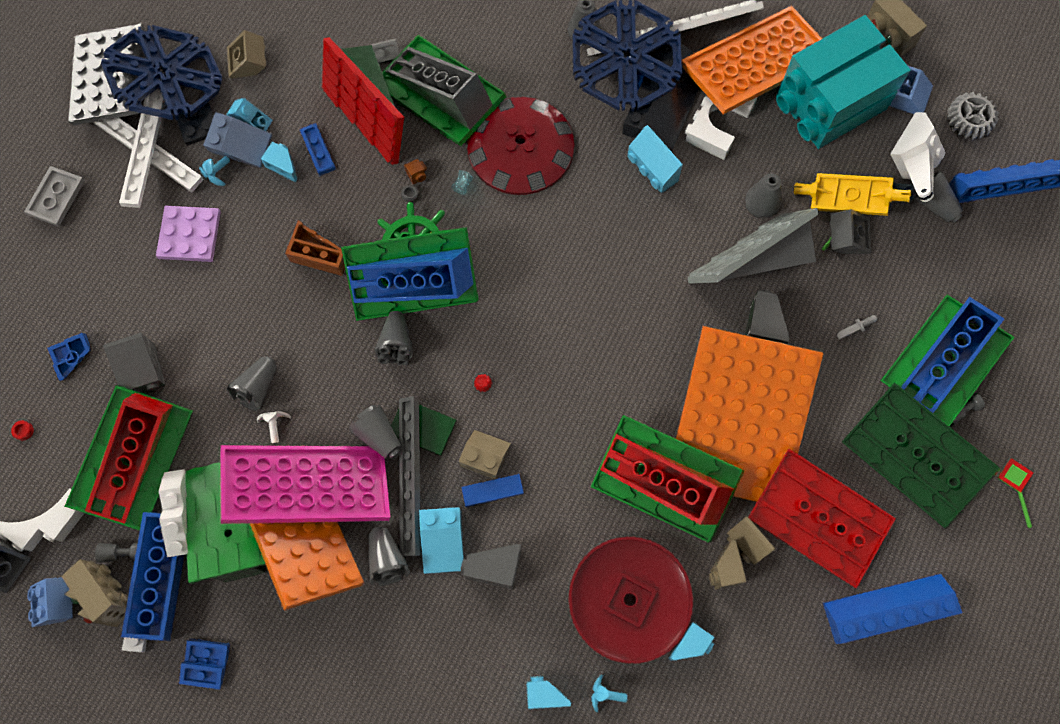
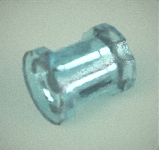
(462, 182)

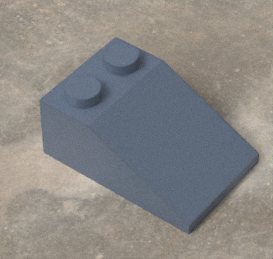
(237, 140)

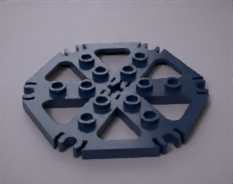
(626, 41)
(149, 71)

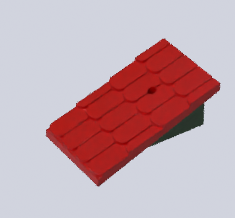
(358, 87)

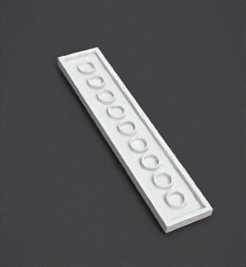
(702, 19)

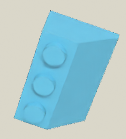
(654, 160)

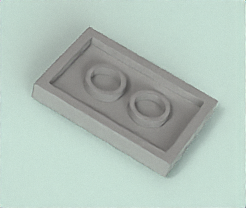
(54, 196)

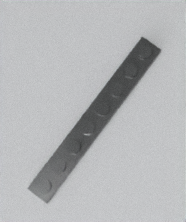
(409, 476)

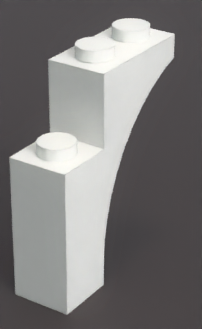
(173, 516)
(52, 525)

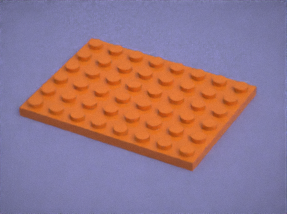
(748, 403)

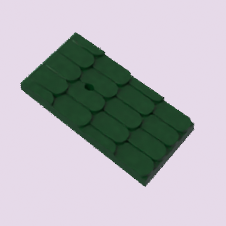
(905, 446)

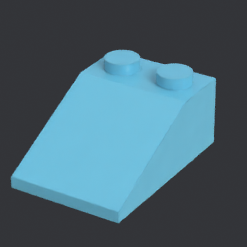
(441, 540)

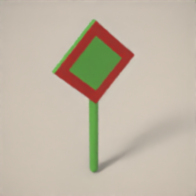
(1017, 477)

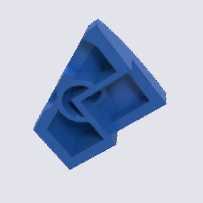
(69, 354)

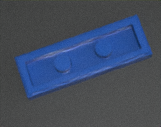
(317, 149)
(492, 490)

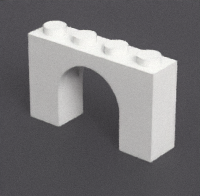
(706, 136)

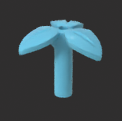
(209, 170)
(603, 694)

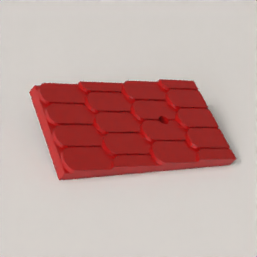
(806, 508)

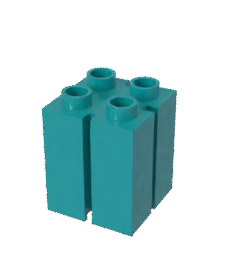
(841, 82)

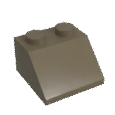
(246, 55)
(484, 454)
(750, 541)
(728, 568)

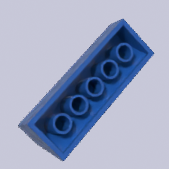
(1006, 181)
(153, 585)
(891, 608)

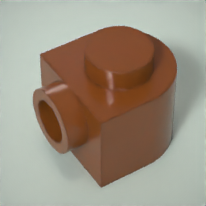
(416, 171)

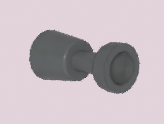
(975, 403)
(111, 552)

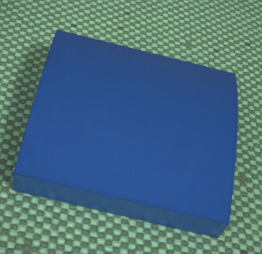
(204, 663)

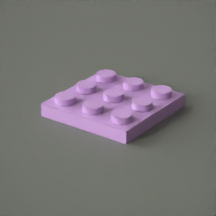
(188, 233)

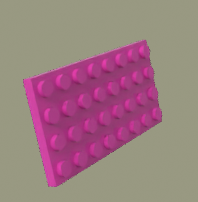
(302, 484)

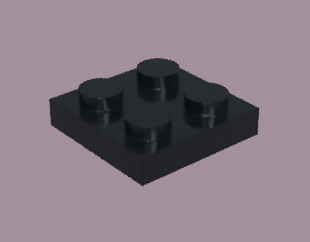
(197, 126)

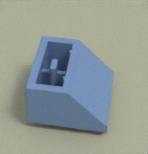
(913, 93)
(49, 602)

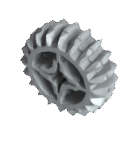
(972, 115)

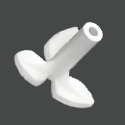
(271, 417)

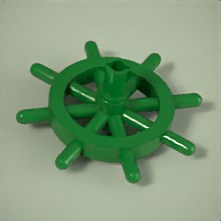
(410, 221)

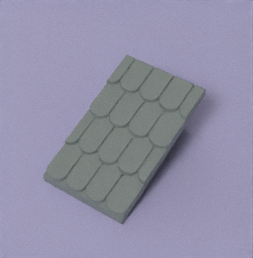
(776, 245)

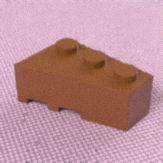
(314, 251)

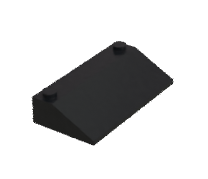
(669, 112)

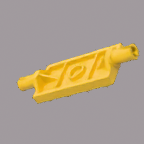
(846, 192)

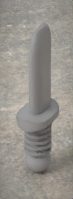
(859, 325)

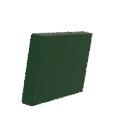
(433, 429)

